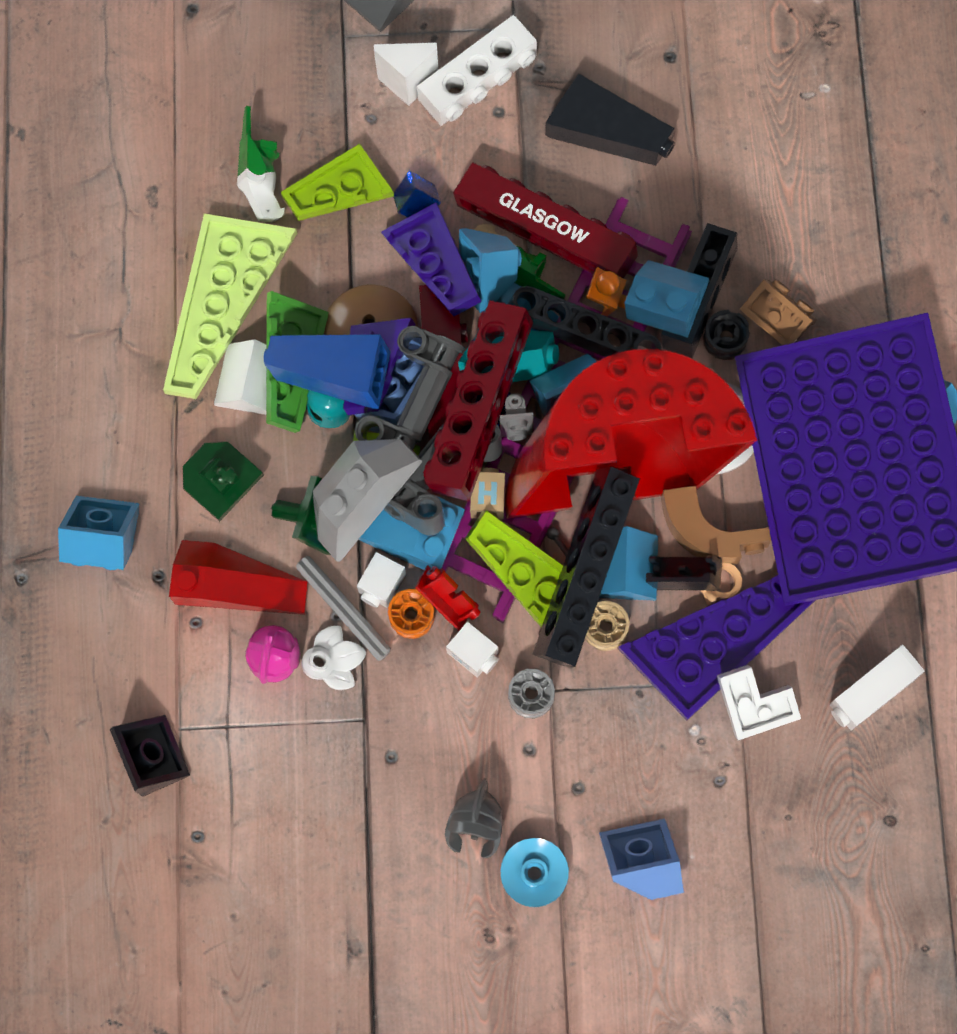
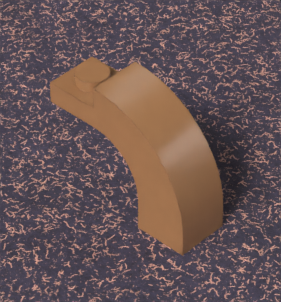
(700, 537)

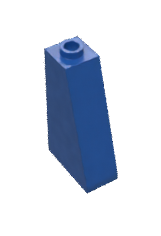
(332, 365)

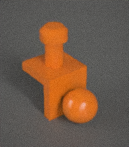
(607, 290)

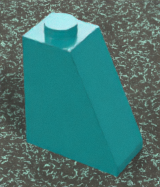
(537, 357)

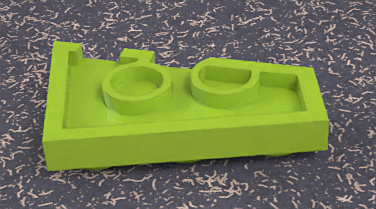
(337, 185)

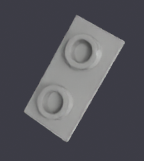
(516, 422)

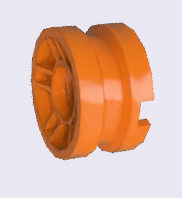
(400, 606)

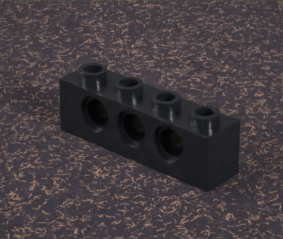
(712, 261)

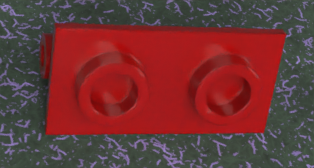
(439, 591)

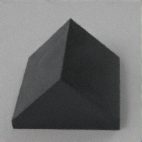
(149, 754)

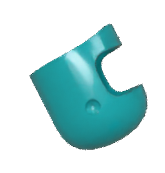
(328, 408)

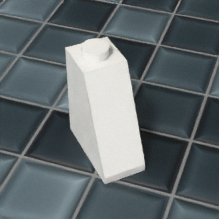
(876, 688)

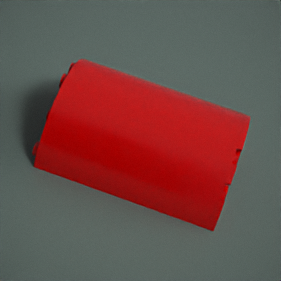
(633, 412)

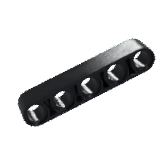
(572, 314)

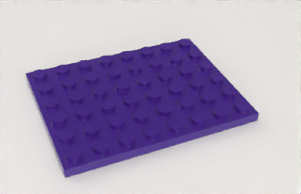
(854, 458)

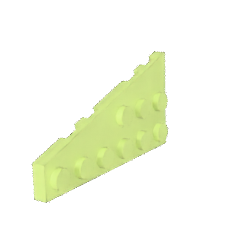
(225, 280)

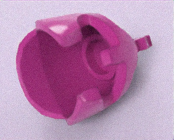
(272, 654)

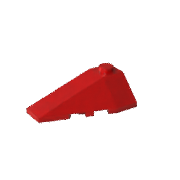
(222, 578)

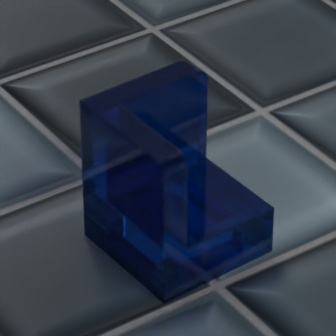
(415, 194)

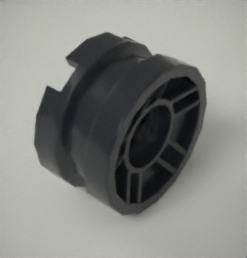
(726, 347)

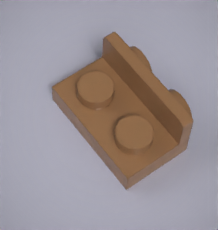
(778, 313)

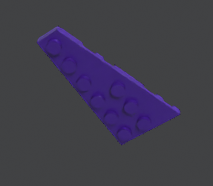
(727, 635)

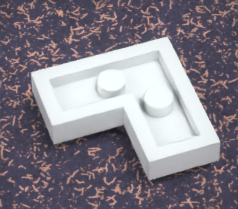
(755, 712)

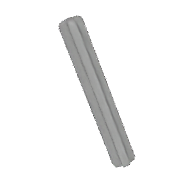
(343, 608)

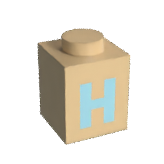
(488, 493)

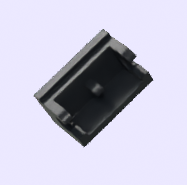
(685, 573)

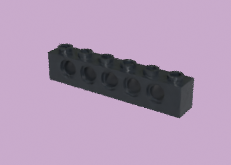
(586, 566)

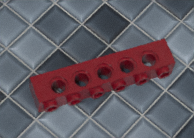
(460, 478)

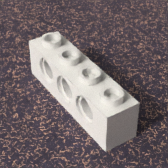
(482, 55)

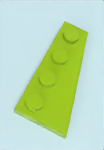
(517, 562)

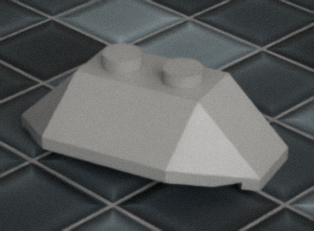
(359, 490)

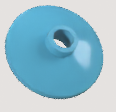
(538, 854)

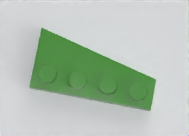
(289, 317)

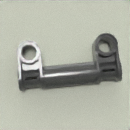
(437, 357)
(413, 498)

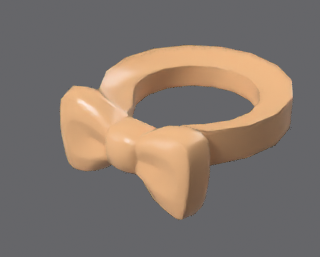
(712, 596)

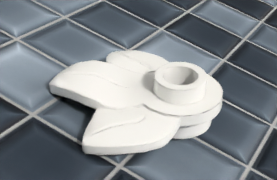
(338, 658)

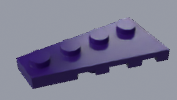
(433, 255)

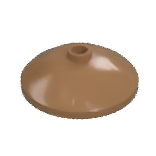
(365, 303)

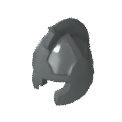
(478, 816)

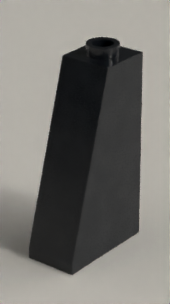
(608, 124)

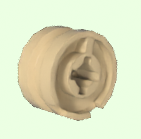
(611, 639)

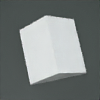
(405, 67)
(243, 378)

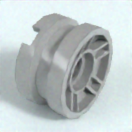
(535, 681)

